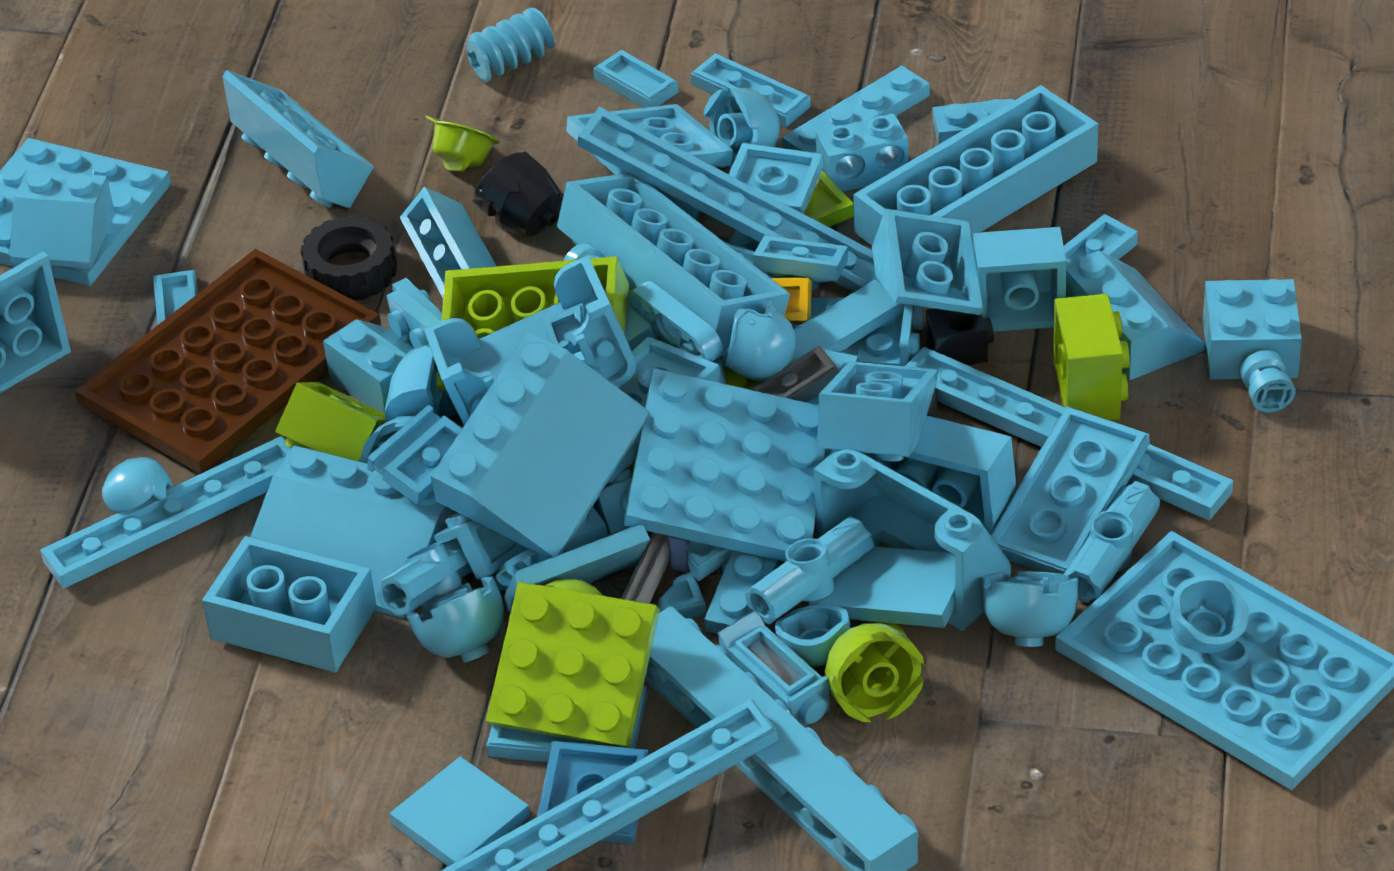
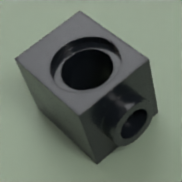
(959, 335)

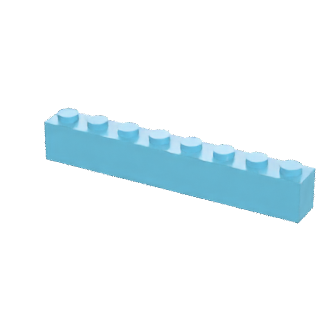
(797, 770)

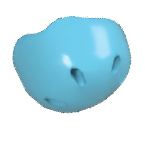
(1206, 628)
(816, 639)

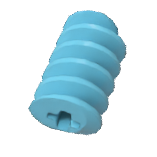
(509, 41)

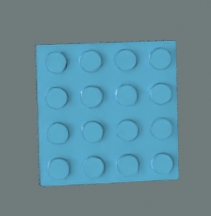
(131, 186)
(725, 466)

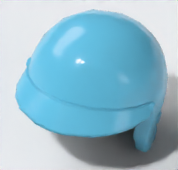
(760, 343)

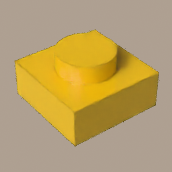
(799, 301)

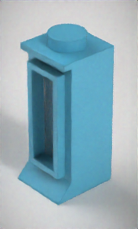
(776, 668)

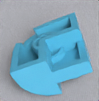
(415, 387)

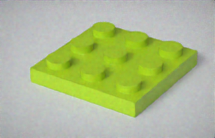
(573, 665)

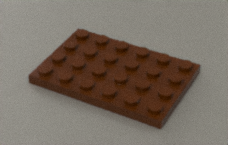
(222, 361)

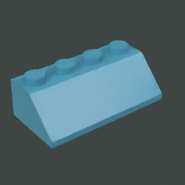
(295, 141)

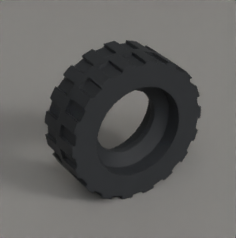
(345, 236)

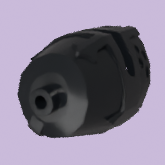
(519, 195)

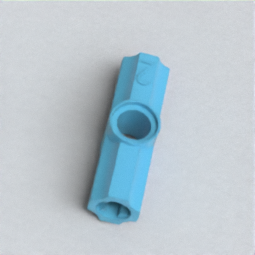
(1112, 540)
(809, 569)
(425, 577)

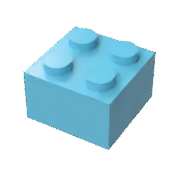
(1020, 276)
(1247, 319)

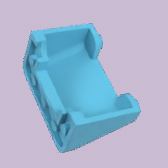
(472, 364)
(908, 518)

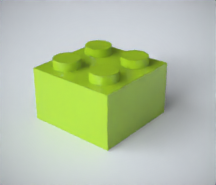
(1090, 355)

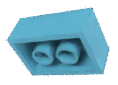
(290, 603)

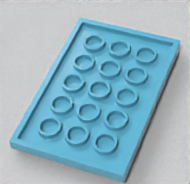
(1269, 699)

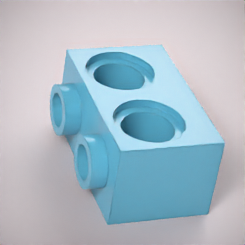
(862, 151)

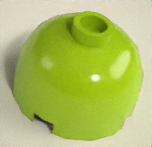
(874, 671)

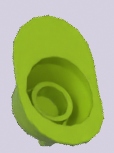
(460, 145)

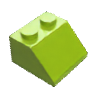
(328, 421)

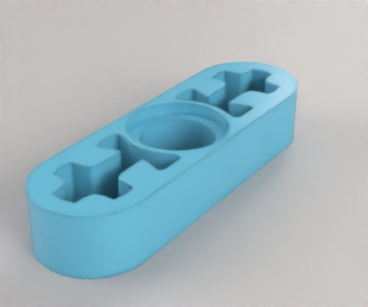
(675, 322)

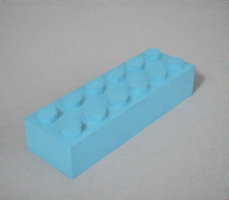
(987, 166)
(666, 247)

